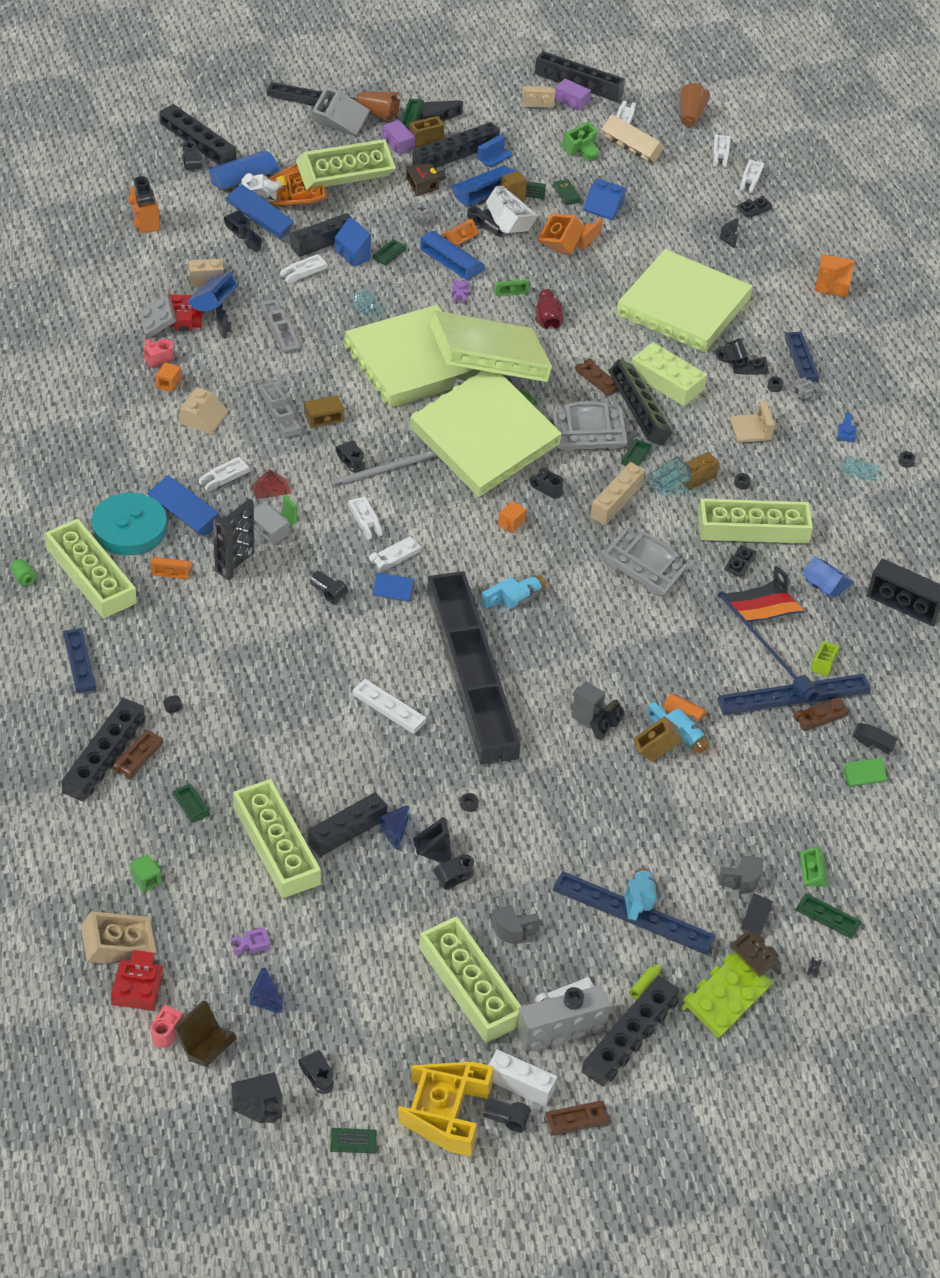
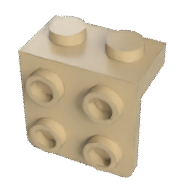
(538, 96)
(754, 426)

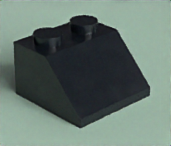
(258, 1098)

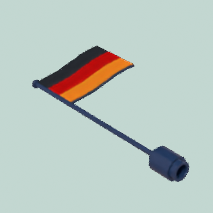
(764, 604)

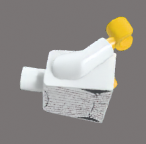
(263, 186)

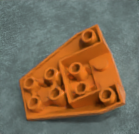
(295, 192)

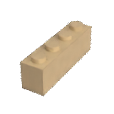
(632, 138)
(617, 493)

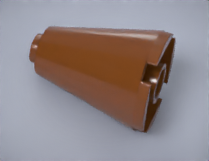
(692, 103)
(381, 104)

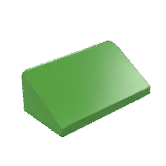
(511, 287)
(865, 772)
(814, 867)

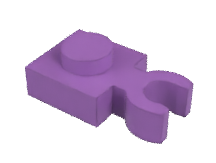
(460, 290)
(253, 940)

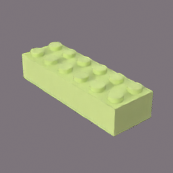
(345, 164)
(755, 521)
(90, 568)
(276, 838)
(470, 979)

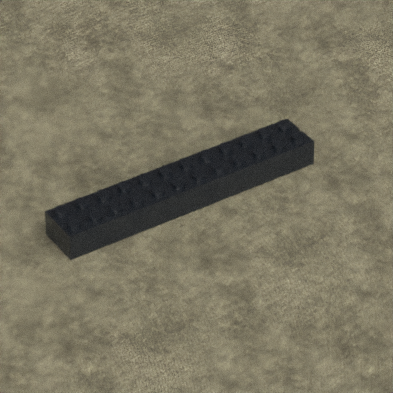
(473, 668)

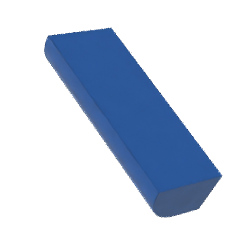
(233, 172)
(480, 186)
(260, 211)
(451, 255)
(213, 292)
(184, 505)

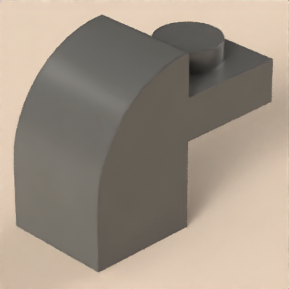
(744, 877)
(511, 928)

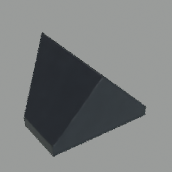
(434, 842)

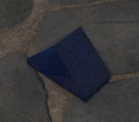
(394, 824)
(265, 993)

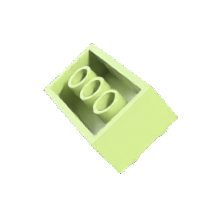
(669, 373)

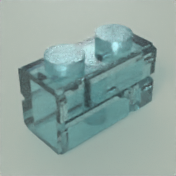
(670, 475)

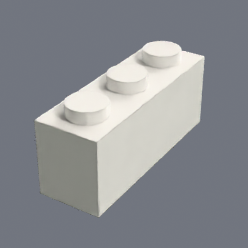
(523, 1078)

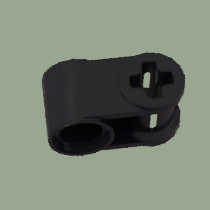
(191, 155)
(143, 191)
(237, 223)
(731, 351)
(351, 456)
(549, 483)
(453, 872)
(317, 1071)

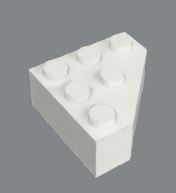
(510, 211)

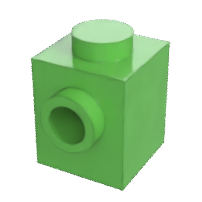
(145, 872)

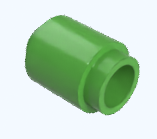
(23, 572)

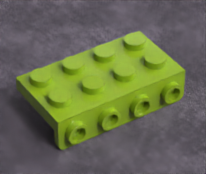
(726, 994)

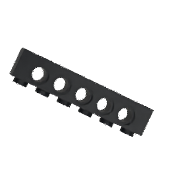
(597, 81)
(190, 129)
(455, 146)
(640, 402)
(103, 750)
(658, 991)

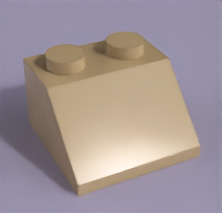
(203, 270)
(202, 411)

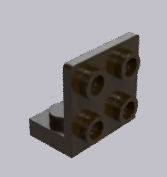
(756, 954)
(202, 1036)

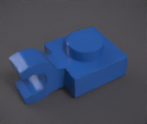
(846, 431)

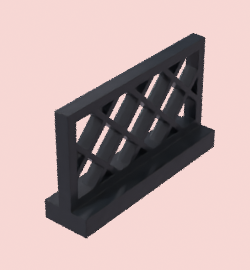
(225, 539)

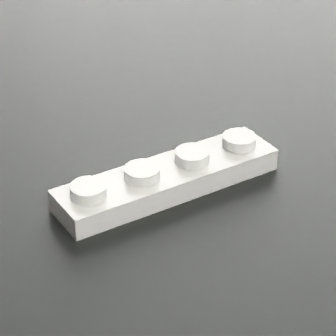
(389, 706)

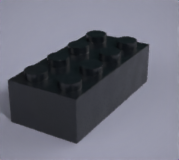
(905, 592)

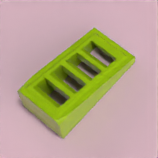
(824, 660)

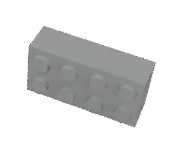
(553, 1023)

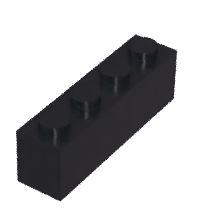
(317, 235)
(346, 824)

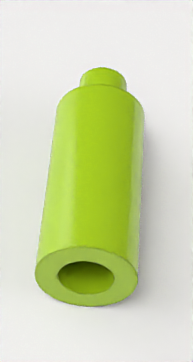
(644, 981)

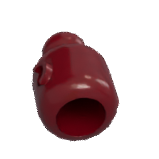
(549, 310)

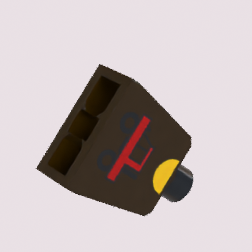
(424, 178)

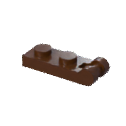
(596, 376)
(821, 714)
(138, 754)
(577, 1118)

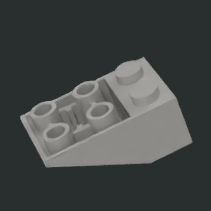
(340, 112)

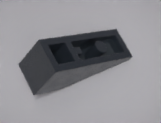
(443, 109)

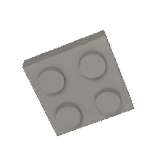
(157, 316)

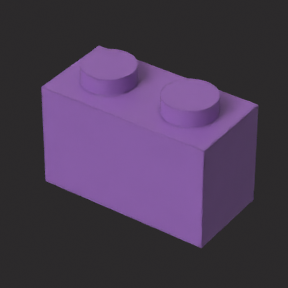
(572, 94)
(398, 137)

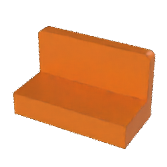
(461, 232)
(589, 234)
(171, 568)
(675, 701)

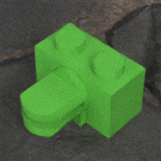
(581, 140)

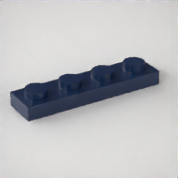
(801, 356)
(79, 660)

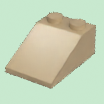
(115, 936)

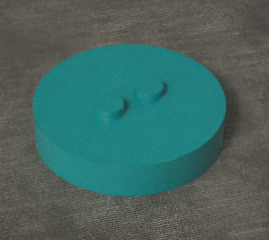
(129, 524)

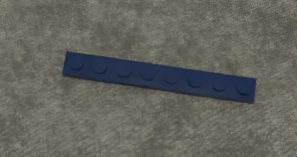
(785, 695)
(649, 919)

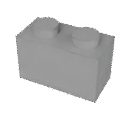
(270, 523)

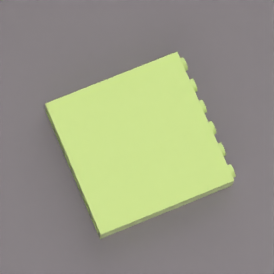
(684, 300)
(490, 346)
(403, 358)
(485, 431)

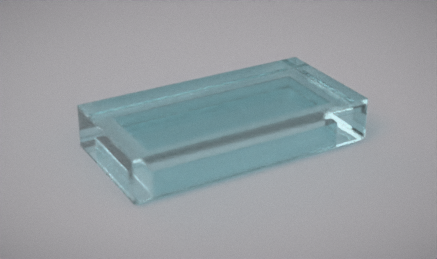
(859, 468)

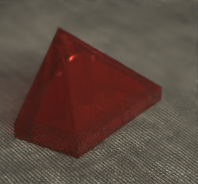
(270, 485)

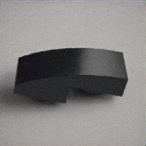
(752, 208)
(222, 321)
(750, 367)
(740, 561)
(607, 717)
(869, 734)
(756, 914)

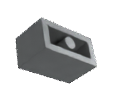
(587, 703)

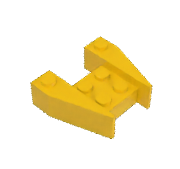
(440, 1100)

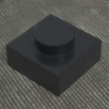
(252, 240)

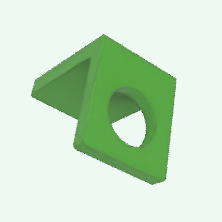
(289, 510)

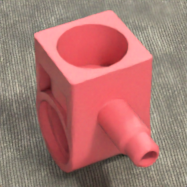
(158, 352)
(165, 1022)

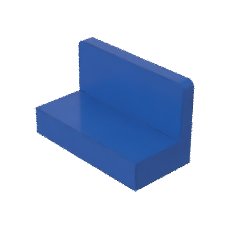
(493, 151)
(393, 586)

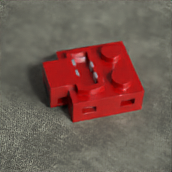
(185, 314)
(137, 982)

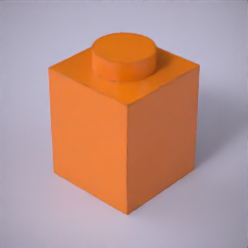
(168, 377)
(512, 517)

